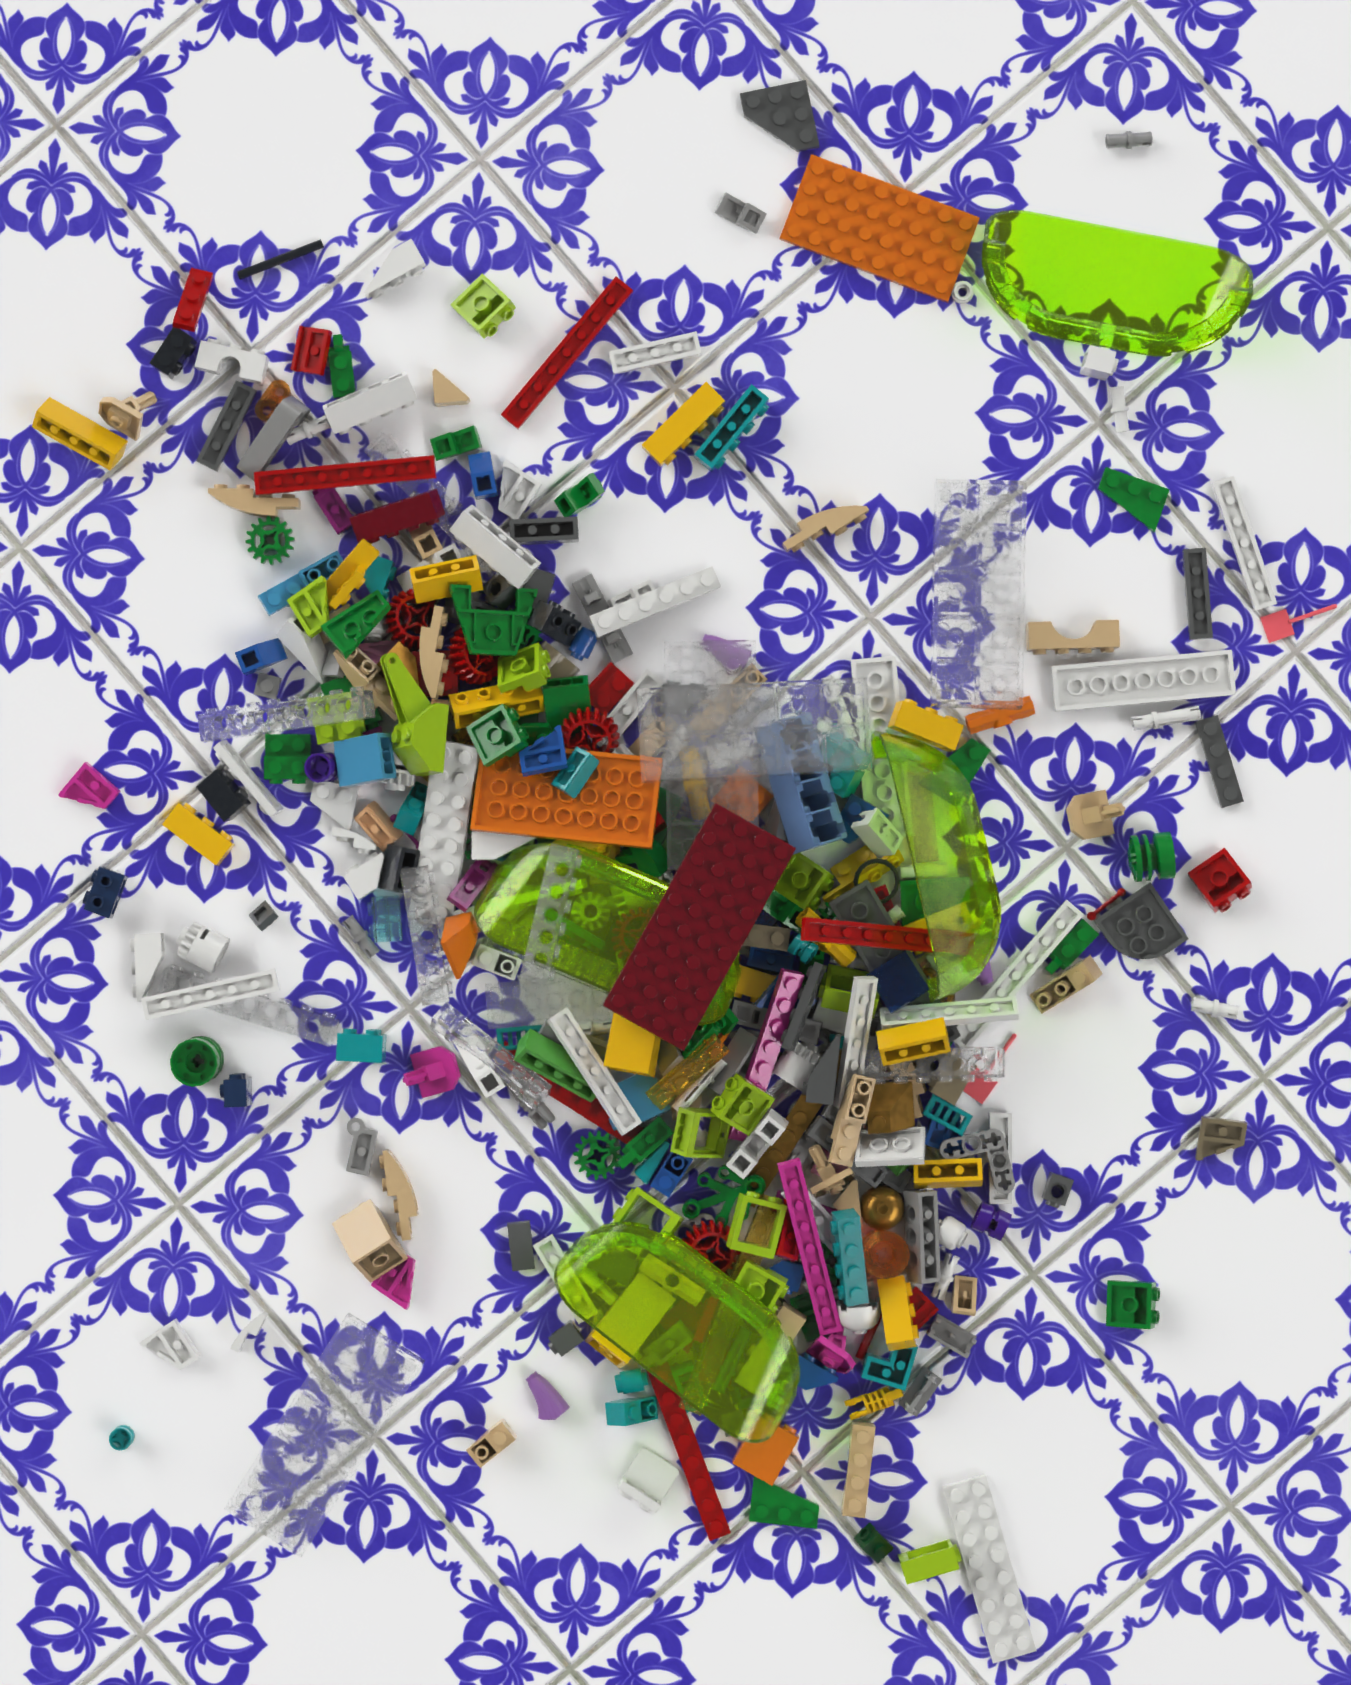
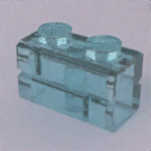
(386, 918)

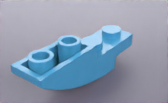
(276, 597)

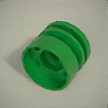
(1155, 856)
(188, 1070)

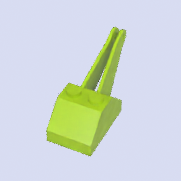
(422, 726)

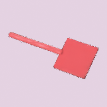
(1279, 625)
(981, 1089)

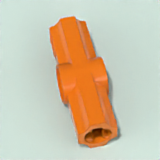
(998, 717)

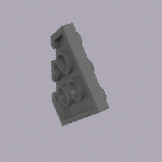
(783, 113)

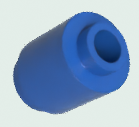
(583, 644)

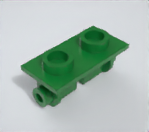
(702, 1032)

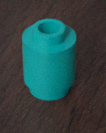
(631, 1381)

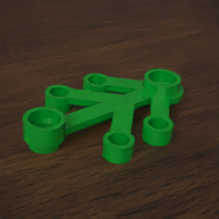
(726, 1194)

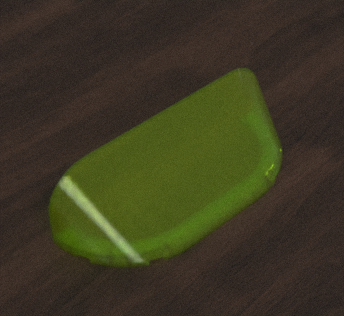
(1112, 284)
(947, 859)
(603, 921)
(684, 1325)

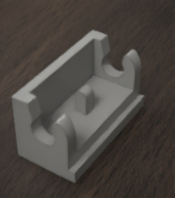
(951, 1335)

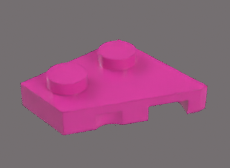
(90, 787)
(397, 1283)

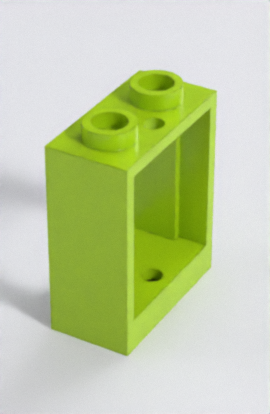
(841, 978)
(686, 1133)
(633, 1195)
(748, 1247)
(929, 1561)

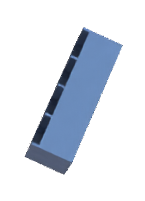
(808, 810)

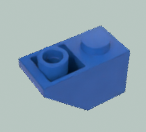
(482, 475)
(261, 656)
(670, 1173)
(791, 1270)
(813, 1374)

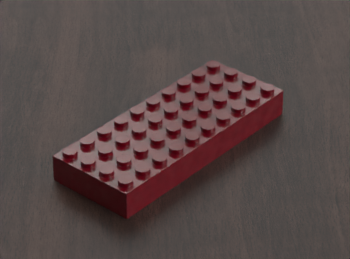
(698, 926)

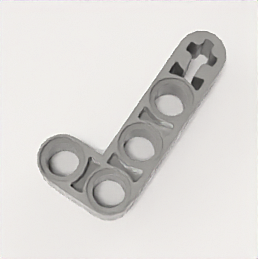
(273, 435)

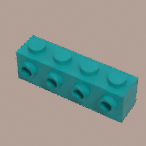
(729, 430)
(850, 1257)

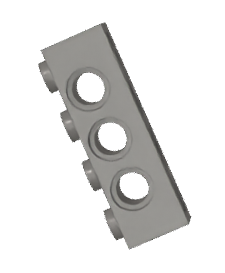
(922, 1236)

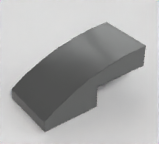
(521, 1245)

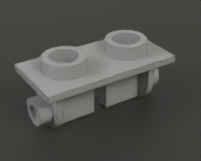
(920, 1391)

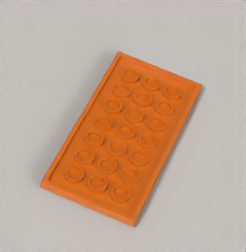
(879, 228)
(607, 810)

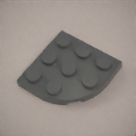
(1141, 925)

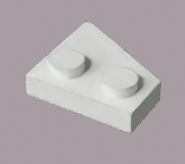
(516, 491)
(336, 801)
(172, 1344)

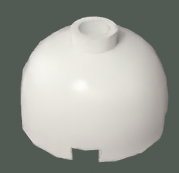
(859, 1317)

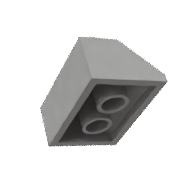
(737, 1059)

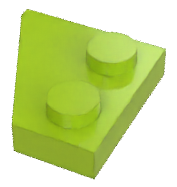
(311, 606)

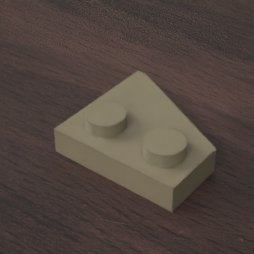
(1219, 1135)

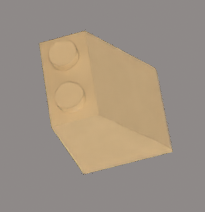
(369, 1241)

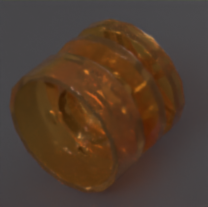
(896, 1253)

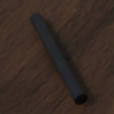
(280, 259)

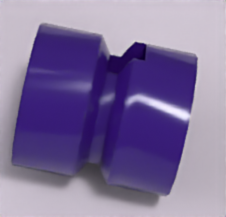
(321, 767)
(984, 1216)

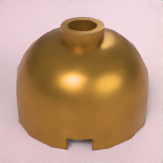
(881, 1207)

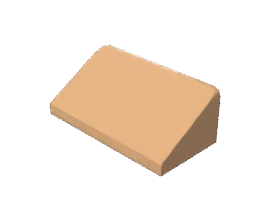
(378, 825)

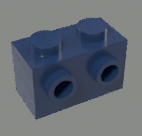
(105, 892)
(237, 1090)

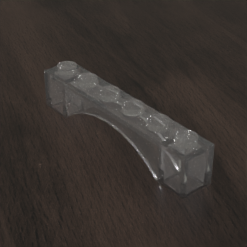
(464, 1033)

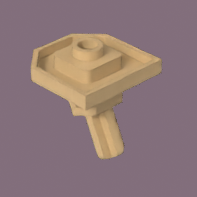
(126, 414)
(1092, 815)
(832, 1182)

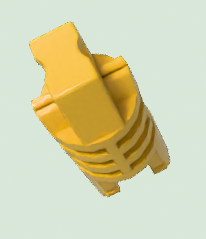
(874, 1401)

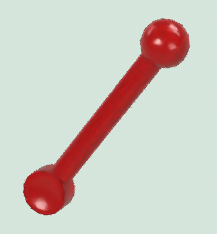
(1092, 915)

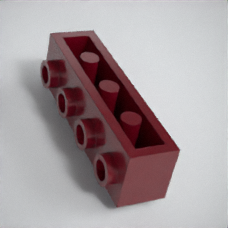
(398, 516)

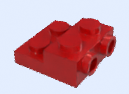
(1220, 881)

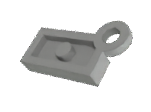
(361, 1148)

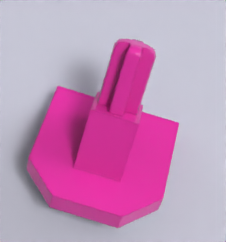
(433, 1071)
(832, 1352)

